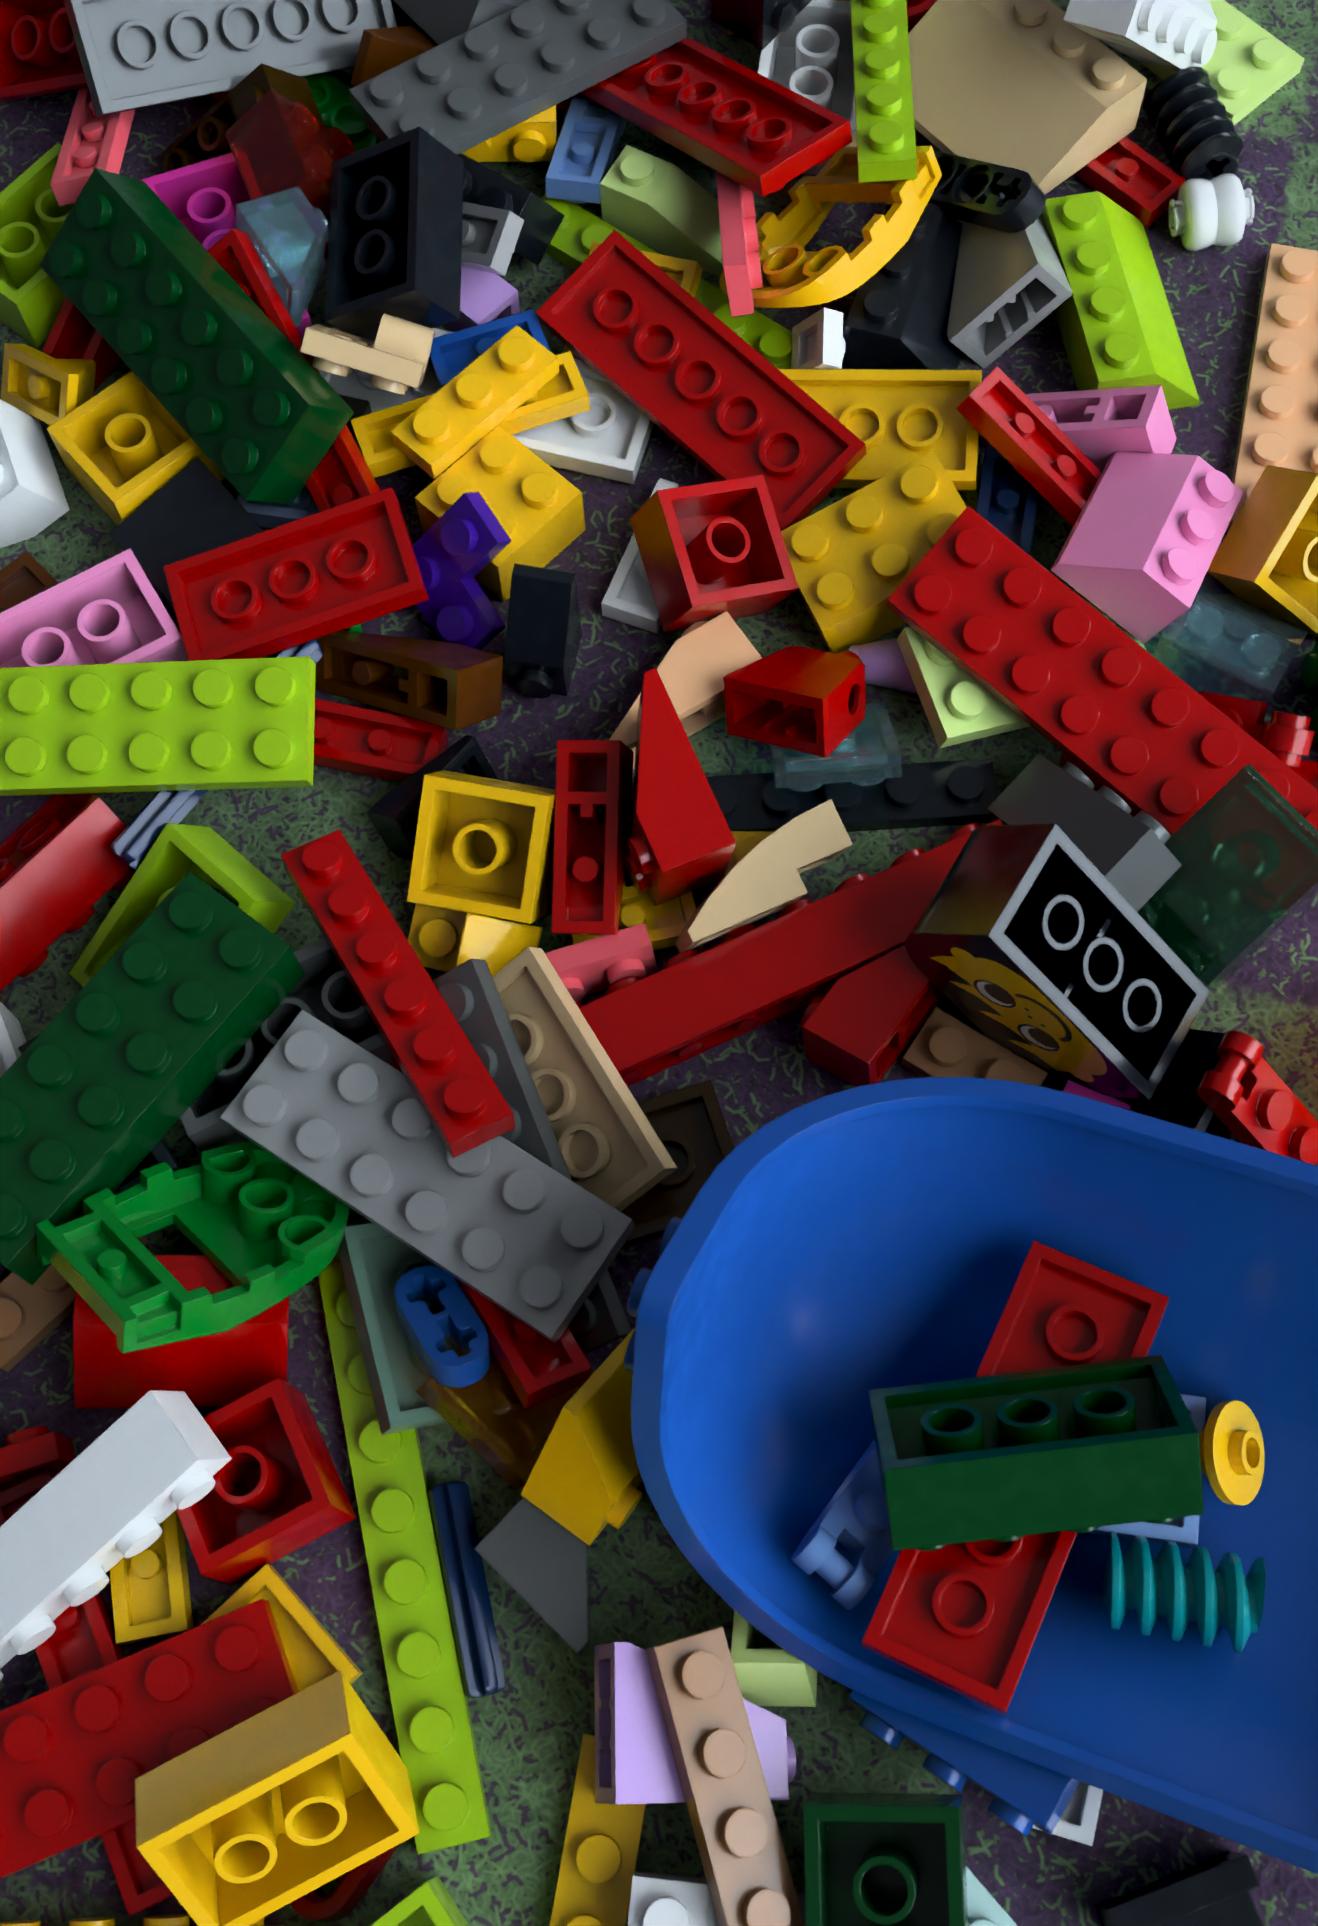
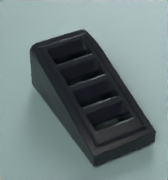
(398, 811)

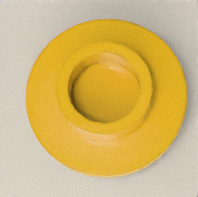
(1232, 1452)

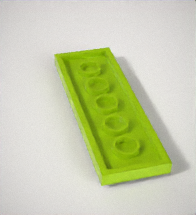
(157, 726)

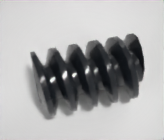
(1193, 125)

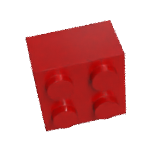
(713, 551)
(272, 1491)

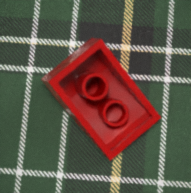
(676, 822)

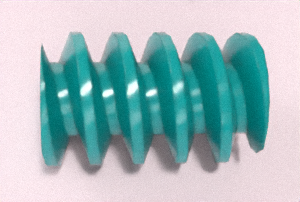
(1183, 1592)

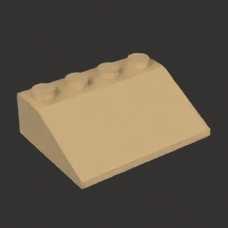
(1019, 87)

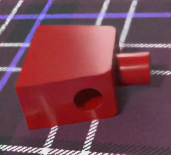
(797, 699)

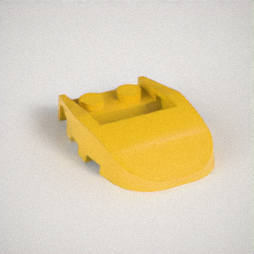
(814, 278)

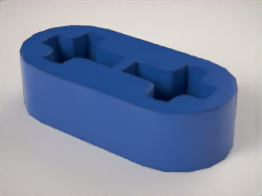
(429, 1331)

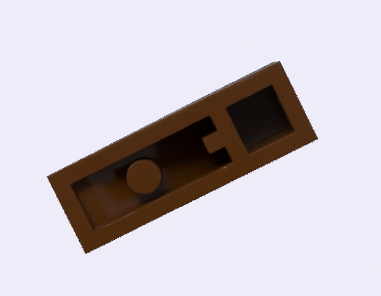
(412, 677)

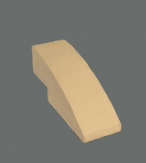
(768, 876)

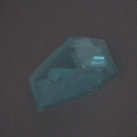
(289, 243)

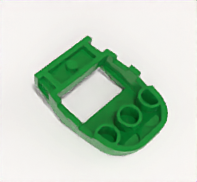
(237, 1207)

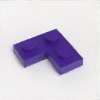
(449, 560)

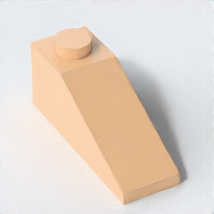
(695, 675)

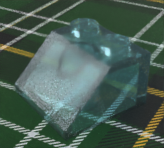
(1229, 646)

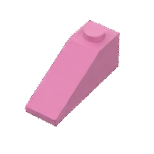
(1110, 420)

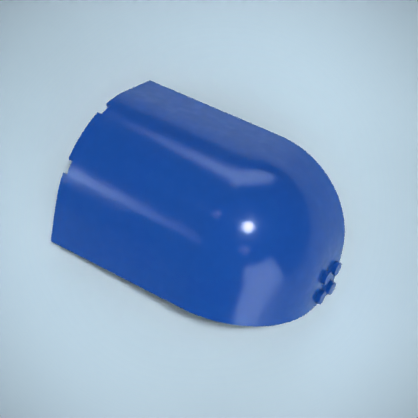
(878, 1254)

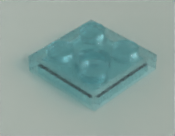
(861, 758)

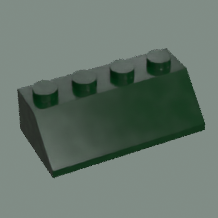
(1035, 1453)

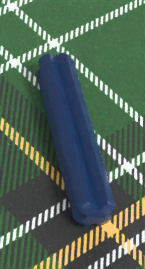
(466, 1590)

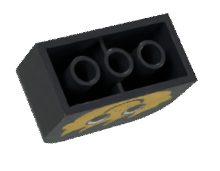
(1055, 962)

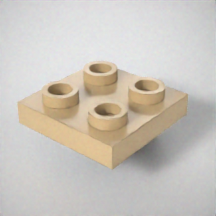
(395, 357)

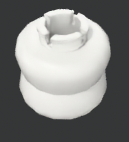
(1211, 212)

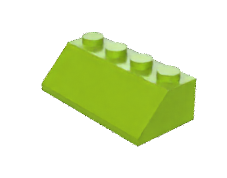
(1118, 315)

